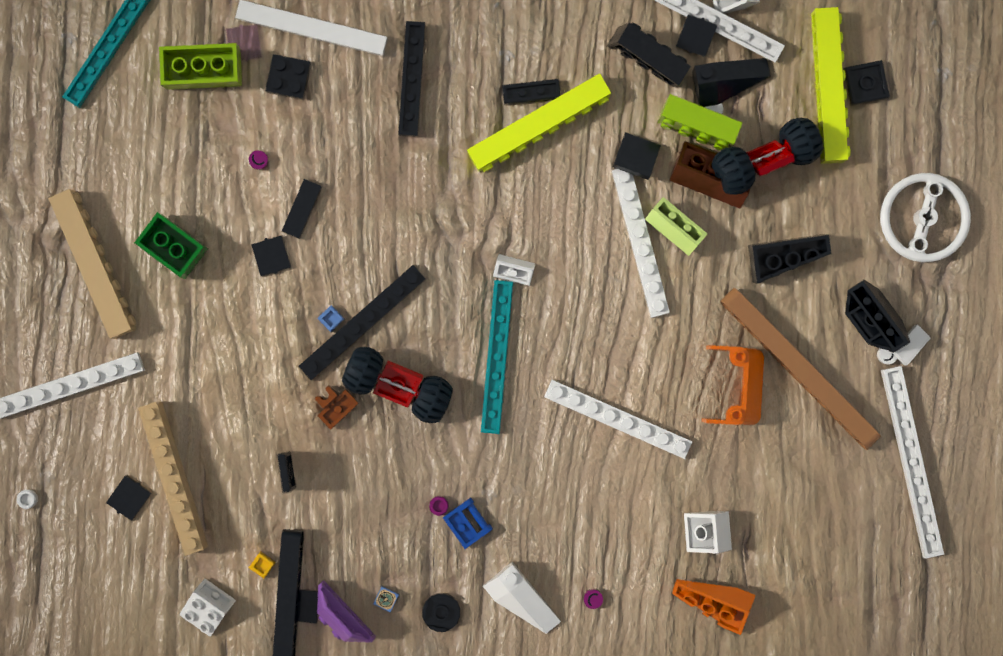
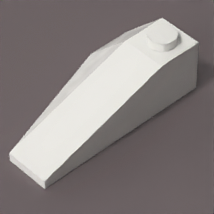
(517, 595)

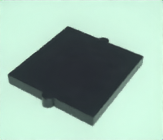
(696, 35)
(271, 256)
(128, 497)
(307, 606)

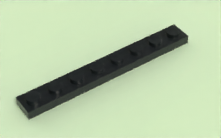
(362, 322)

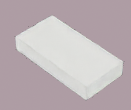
(918, 339)

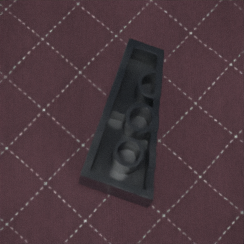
(649, 53)
(780, 256)

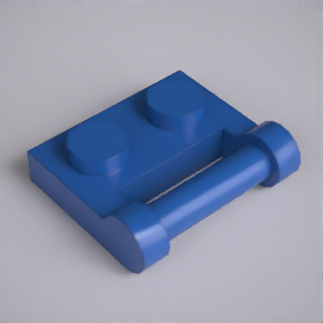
(461, 525)

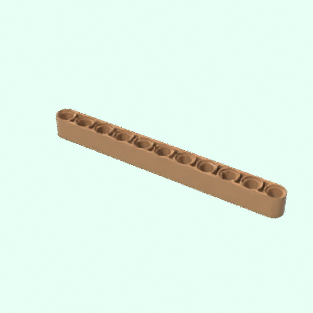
(800, 368)

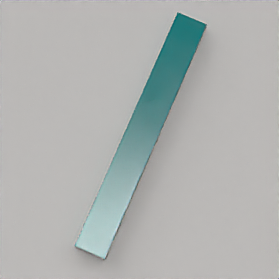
(104, 51)
(497, 357)

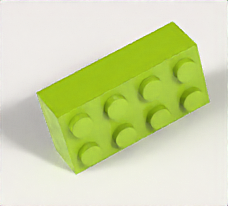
(200, 66)
(699, 122)

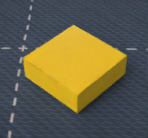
(262, 565)

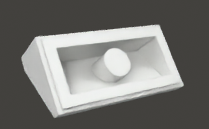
(514, 269)

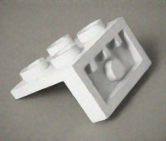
(207, 607)

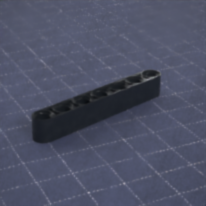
(288, 588)

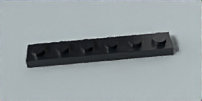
(411, 79)

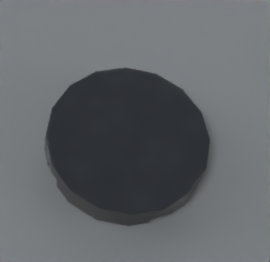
(441, 612)

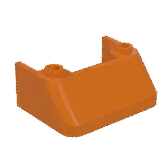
(752, 382)

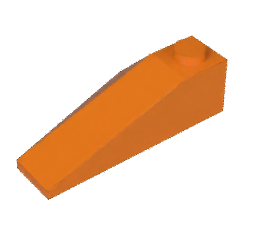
(724, 603)

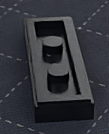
(531, 91)
(301, 208)

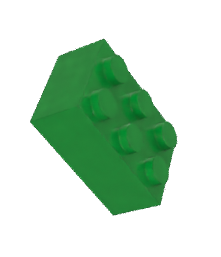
(171, 245)

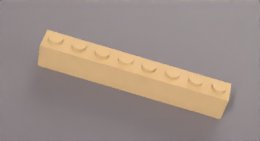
(92, 264)
(173, 478)

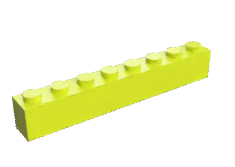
(829, 84)
(538, 123)

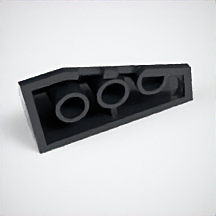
(726, 79)

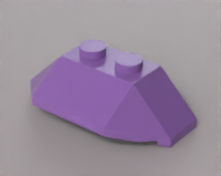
(340, 617)

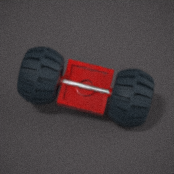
(798, 145)
(397, 384)

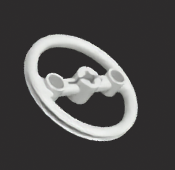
(923, 226)

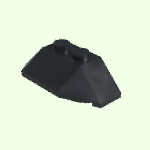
(875, 317)

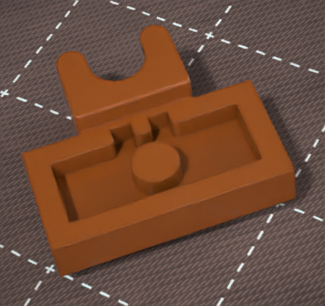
(336, 406)

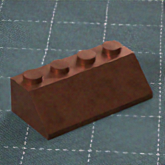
(695, 171)

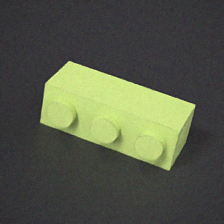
(676, 226)

